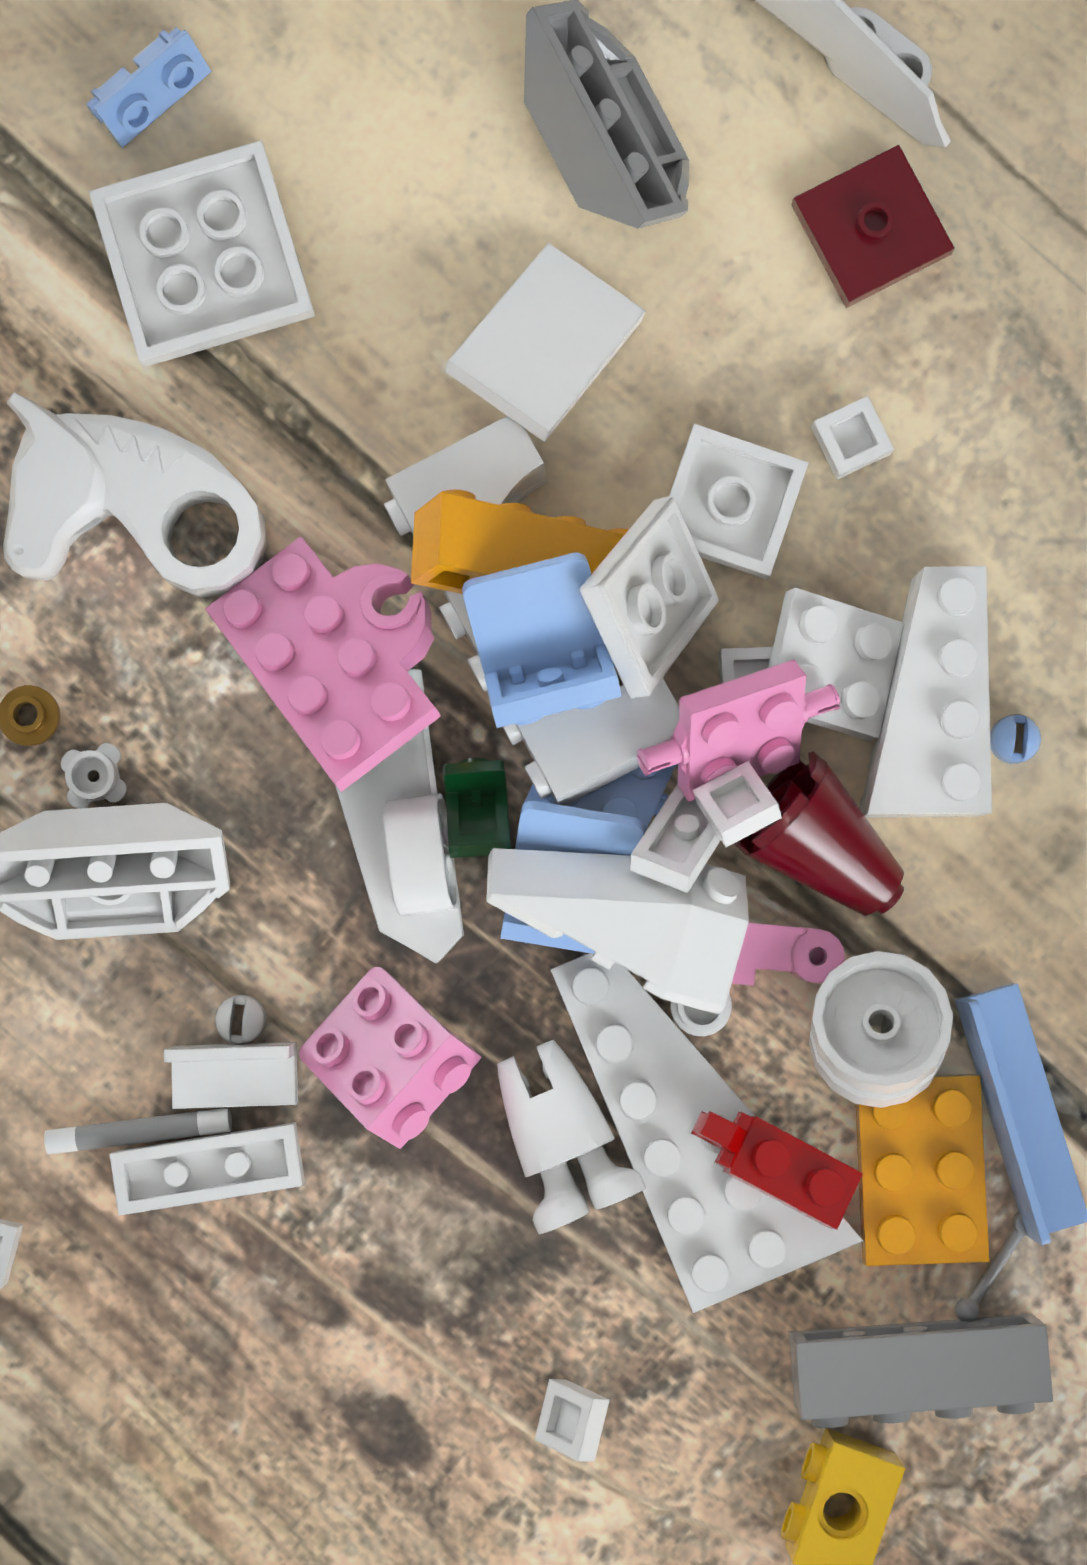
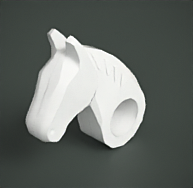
(98, 466)

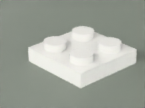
(736, 499)
(844, 649)

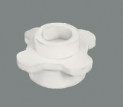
(77, 769)

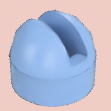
(1004, 736)

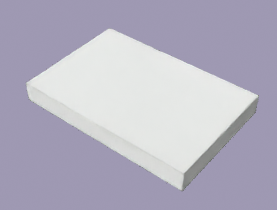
(545, 342)
(650, 596)

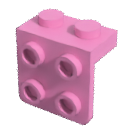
(387, 1058)

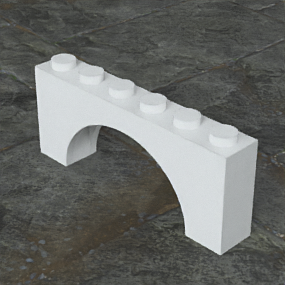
(571, 748)

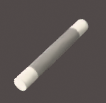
(138, 1131)

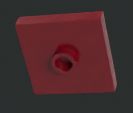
(872, 226)

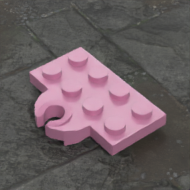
(332, 655)

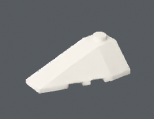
(669, 937)

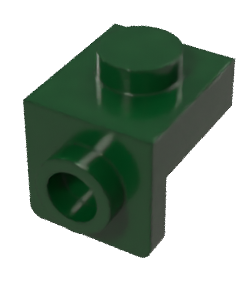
(476, 807)

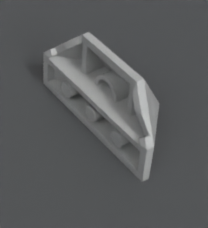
(601, 119)

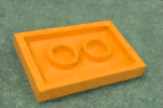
(924, 1177)

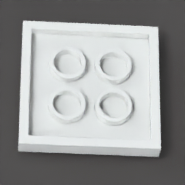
(201, 254)

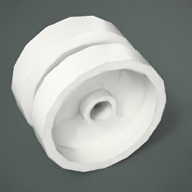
(913, 1021)

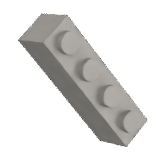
(920, 1369)

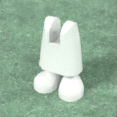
(556, 1129)

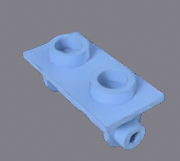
(163, 76)

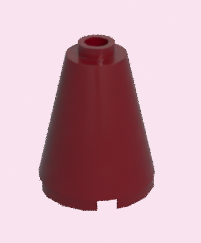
(826, 841)

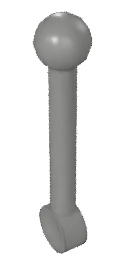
(968, 1308)

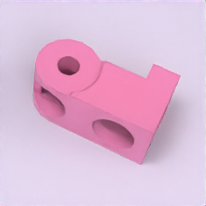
(801, 951)

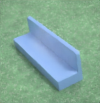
(1022, 1111)

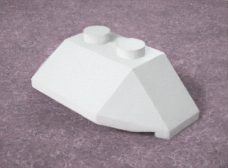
(110, 870)

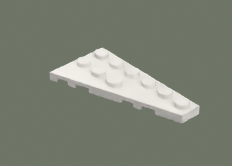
(655, 1087)

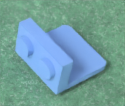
(539, 640)
(568, 830)

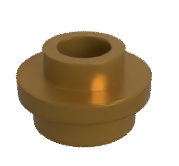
(47, 715)

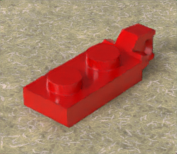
(781, 1166)

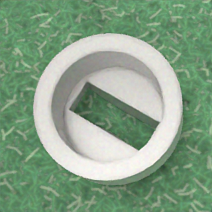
(252, 1022)

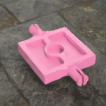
(739, 722)

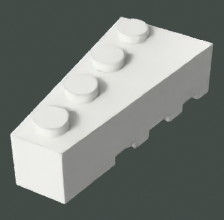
(937, 711)

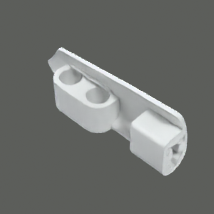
(870, 60)
(404, 849)

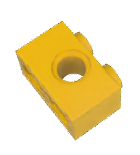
(847, 1467)

